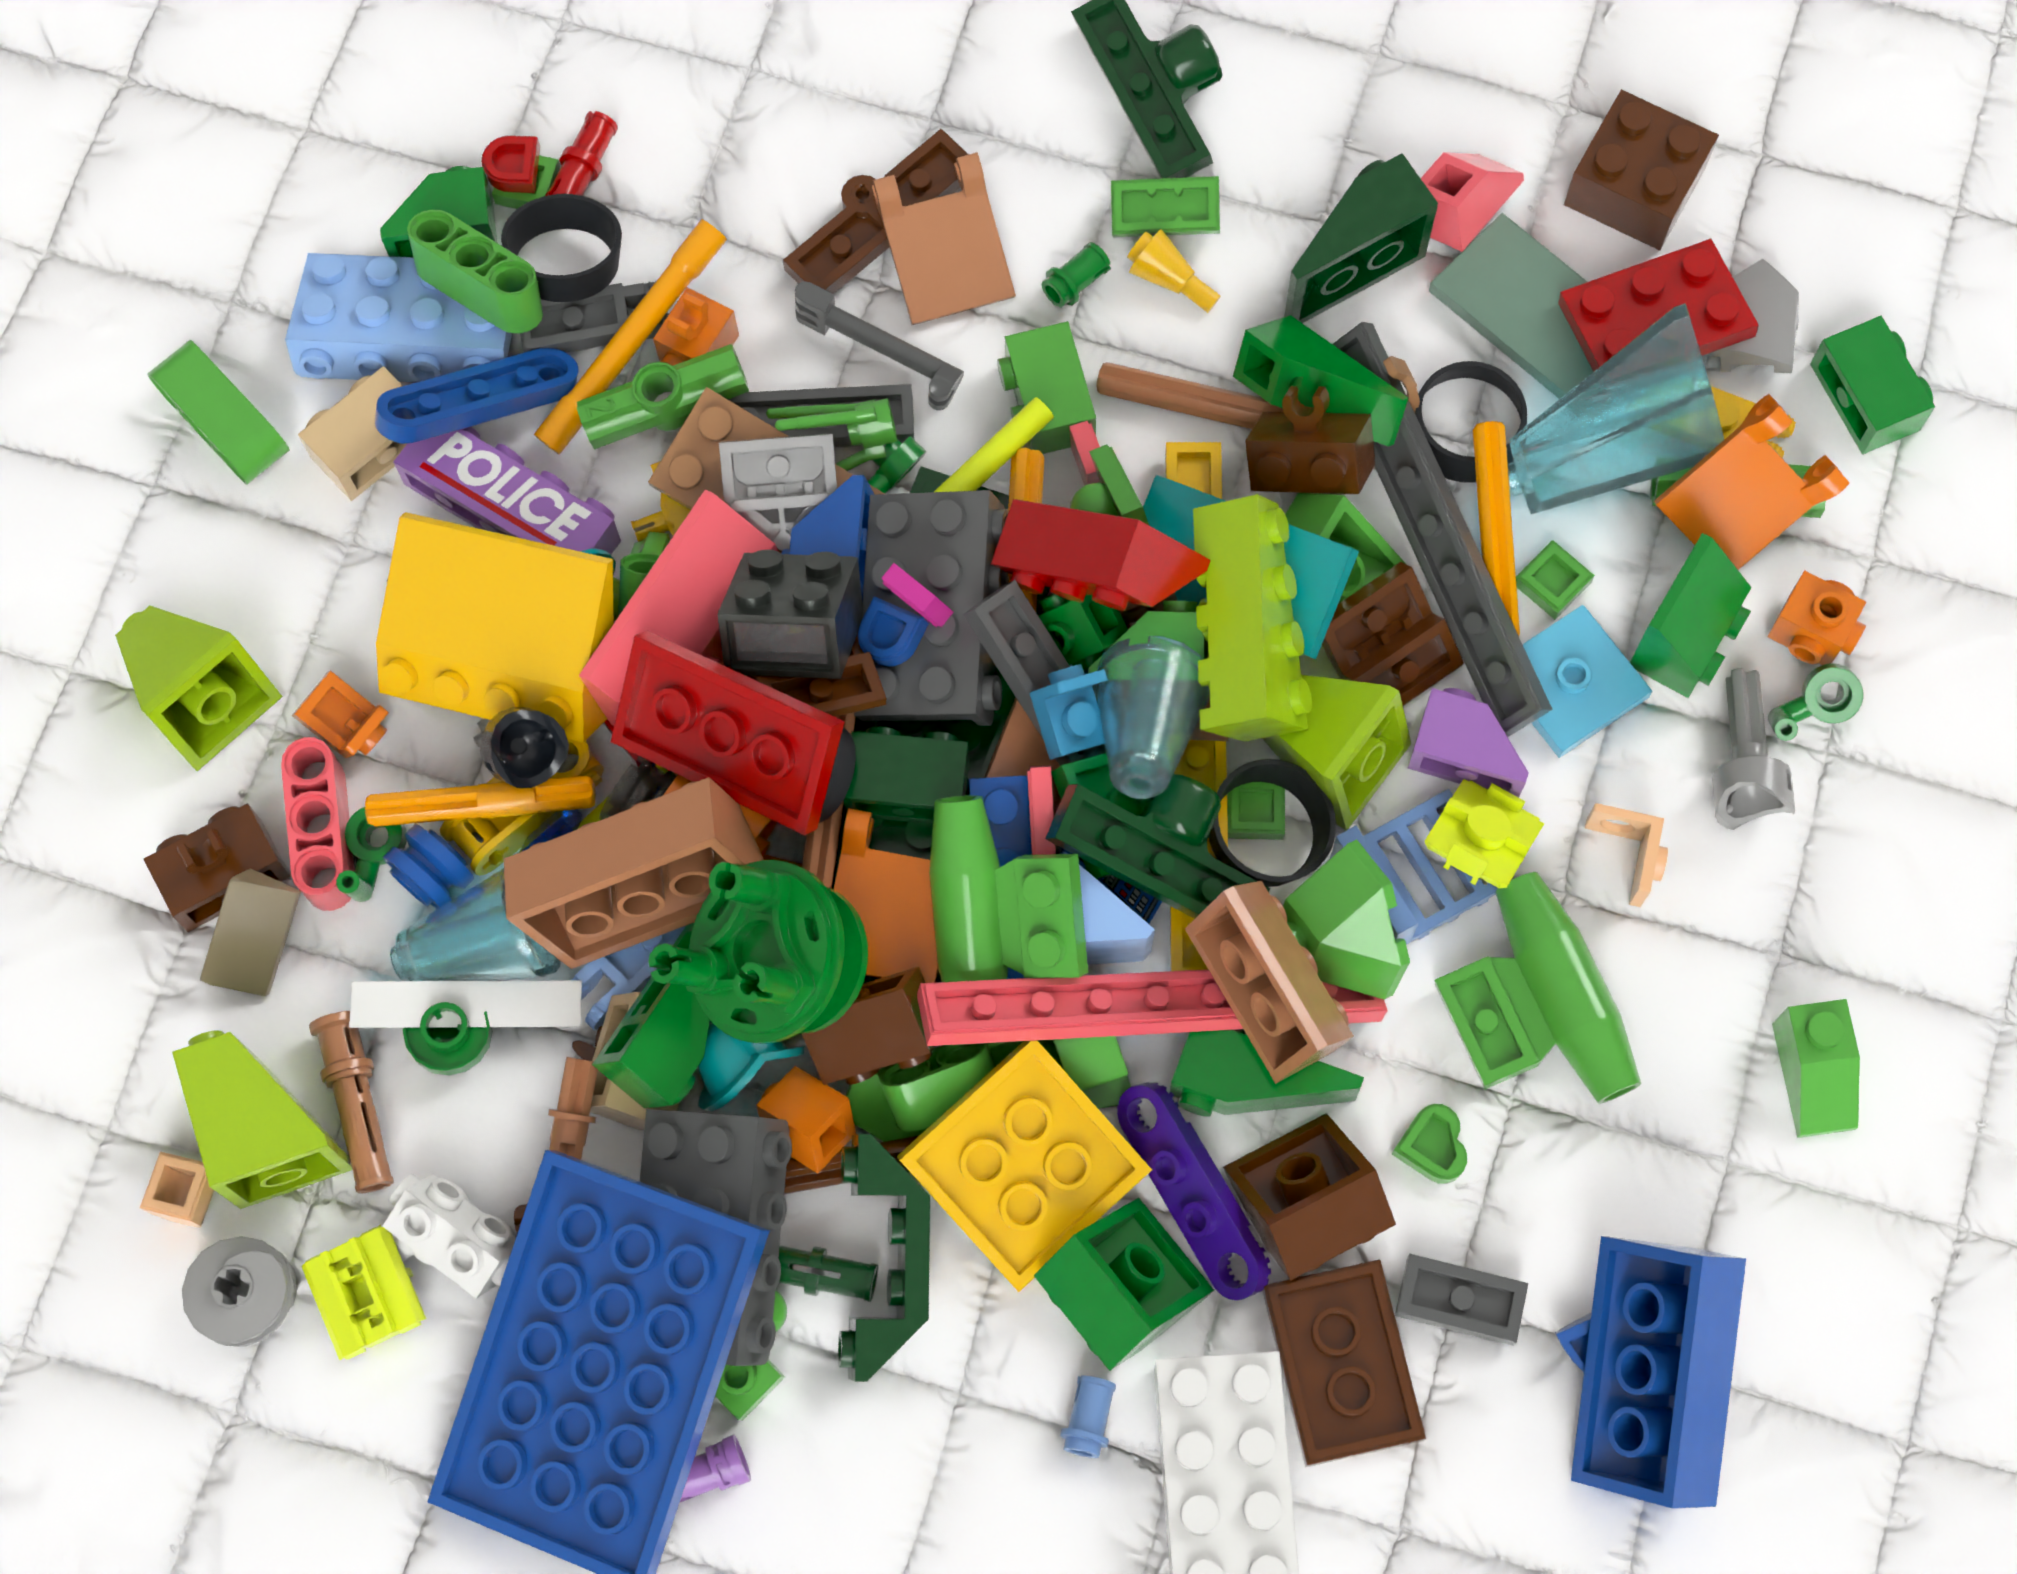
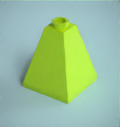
(193, 681)
(1350, 741)

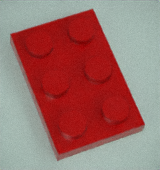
(1624, 304)

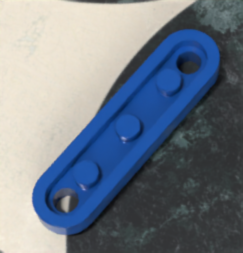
(475, 395)

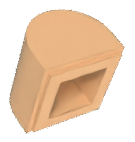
(178, 1190)

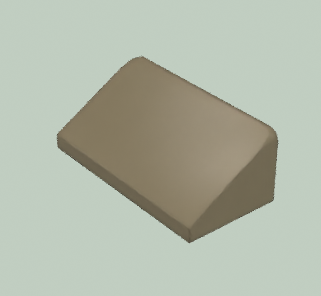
(250, 933)

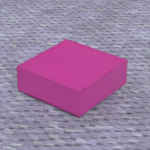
(916, 596)

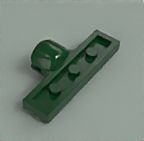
(1153, 81)
(1156, 851)

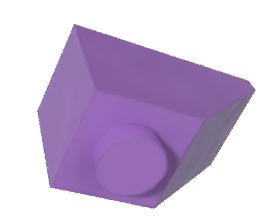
(1466, 742)

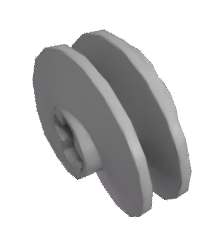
(226, 1265)

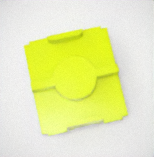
(1484, 833)
(363, 1292)

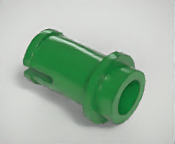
(1065, 283)

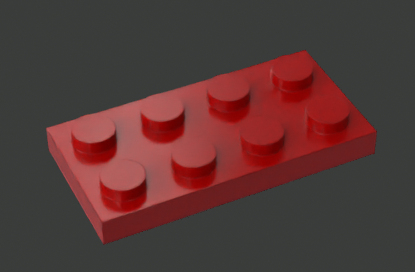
(727, 727)

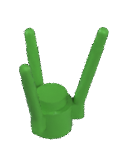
(867, 424)

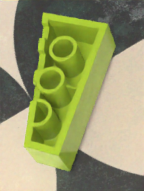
(1249, 622)

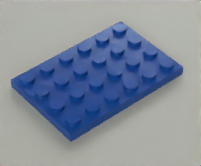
(598, 1367)

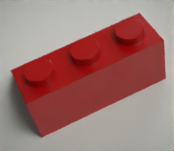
(1093, 555)

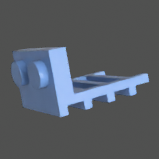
(1406, 917)

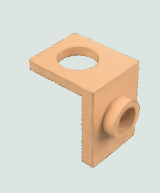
(1642, 827)

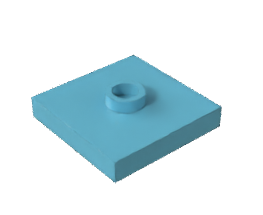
(1583, 679)

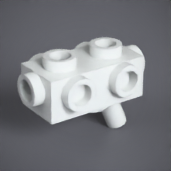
(450, 1233)

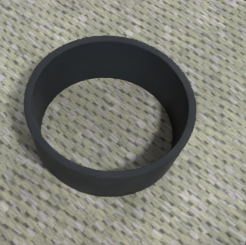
(567, 212)
(1456, 466)
(1305, 789)

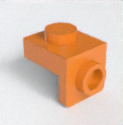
(341, 717)

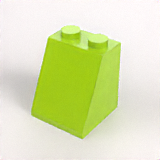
(249, 1125)

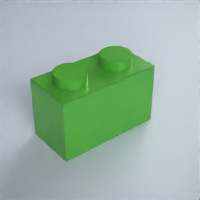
(1047, 367)

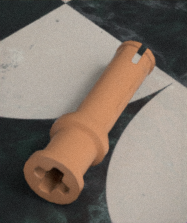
(348, 1075)

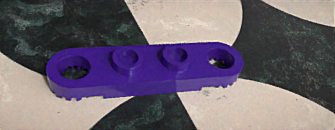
(1194, 1191)

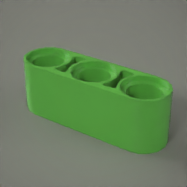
(475, 271)
(218, 412)

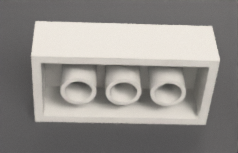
(1225, 1465)

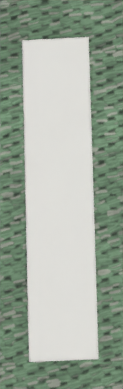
(506, 1002)

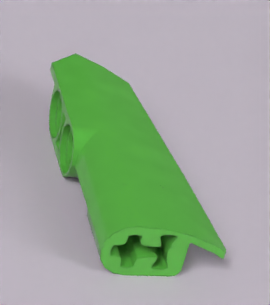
(909, 1100)

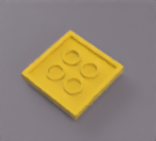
(1024, 1162)

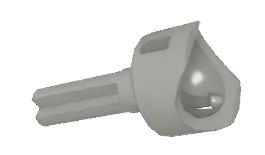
(1752, 781)

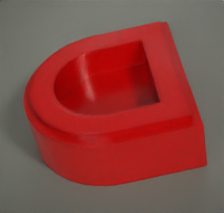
(512, 163)

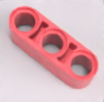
(304, 802)

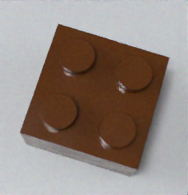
(1640, 169)

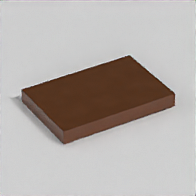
(1343, 1363)

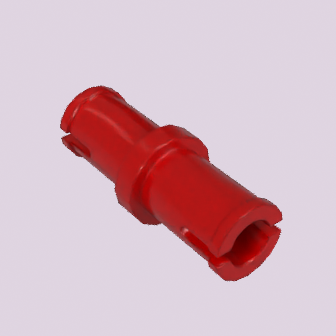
(582, 160)

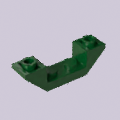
(876, 1339)

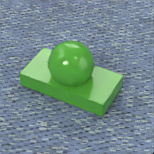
(1114, 491)

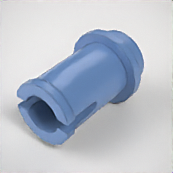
(1089, 1417)

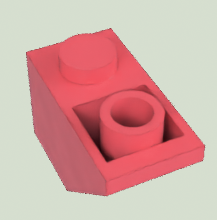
(1467, 195)

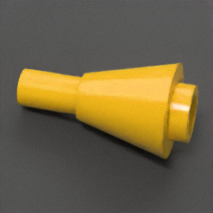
(1162, 264)

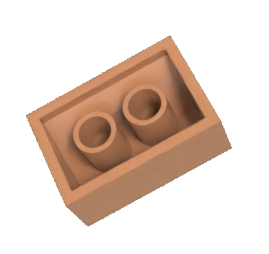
(1268, 979)

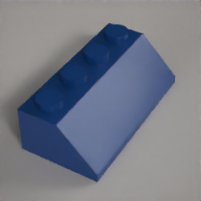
(1658, 1372)

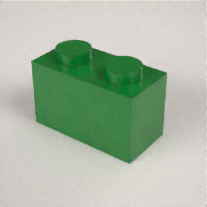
(1873, 384)

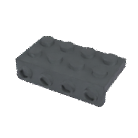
(949, 550)
(739, 1171)

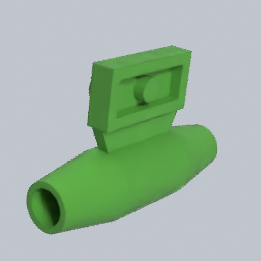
(1003, 915)
(1541, 998)

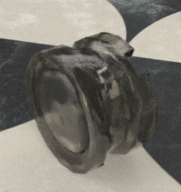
(637, 786)

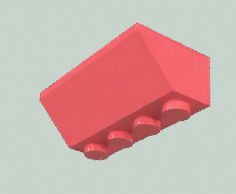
(678, 595)

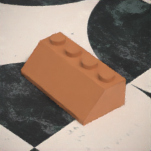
(626, 873)

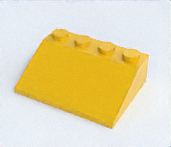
(492, 623)

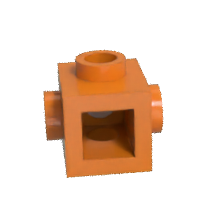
(1819, 620)

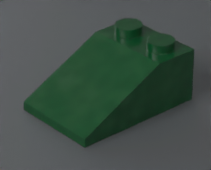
(1367, 237)

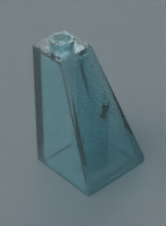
(1622, 424)

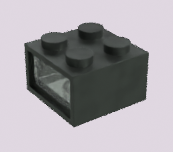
(791, 614)

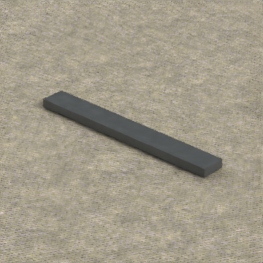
(1451, 558)

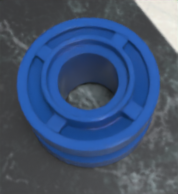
(428, 867)

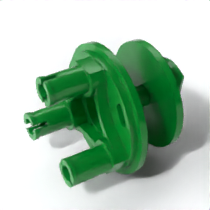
(769, 953)

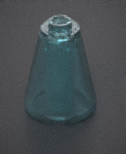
(1148, 711)
(470, 941)

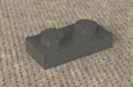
(1461, 1299)

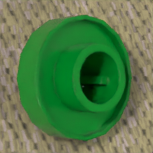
(447, 1048)

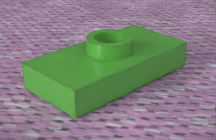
(1167, 204)

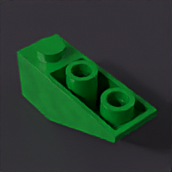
(1293, 355)

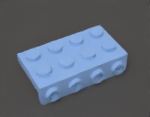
(379, 313)

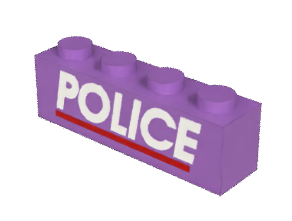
(501, 494)

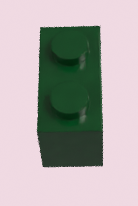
(905, 774)

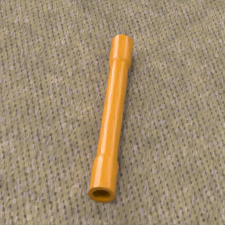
(684, 267)

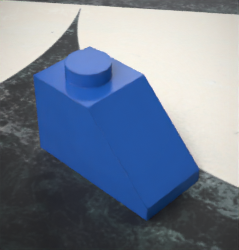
(837, 524)

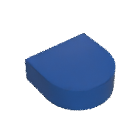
(890, 632)

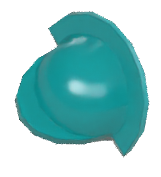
(732, 1064)

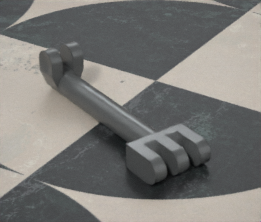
(818, 311)

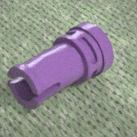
(720, 1466)

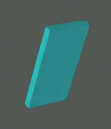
(1317, 562)

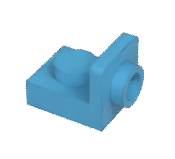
(1069, 711)

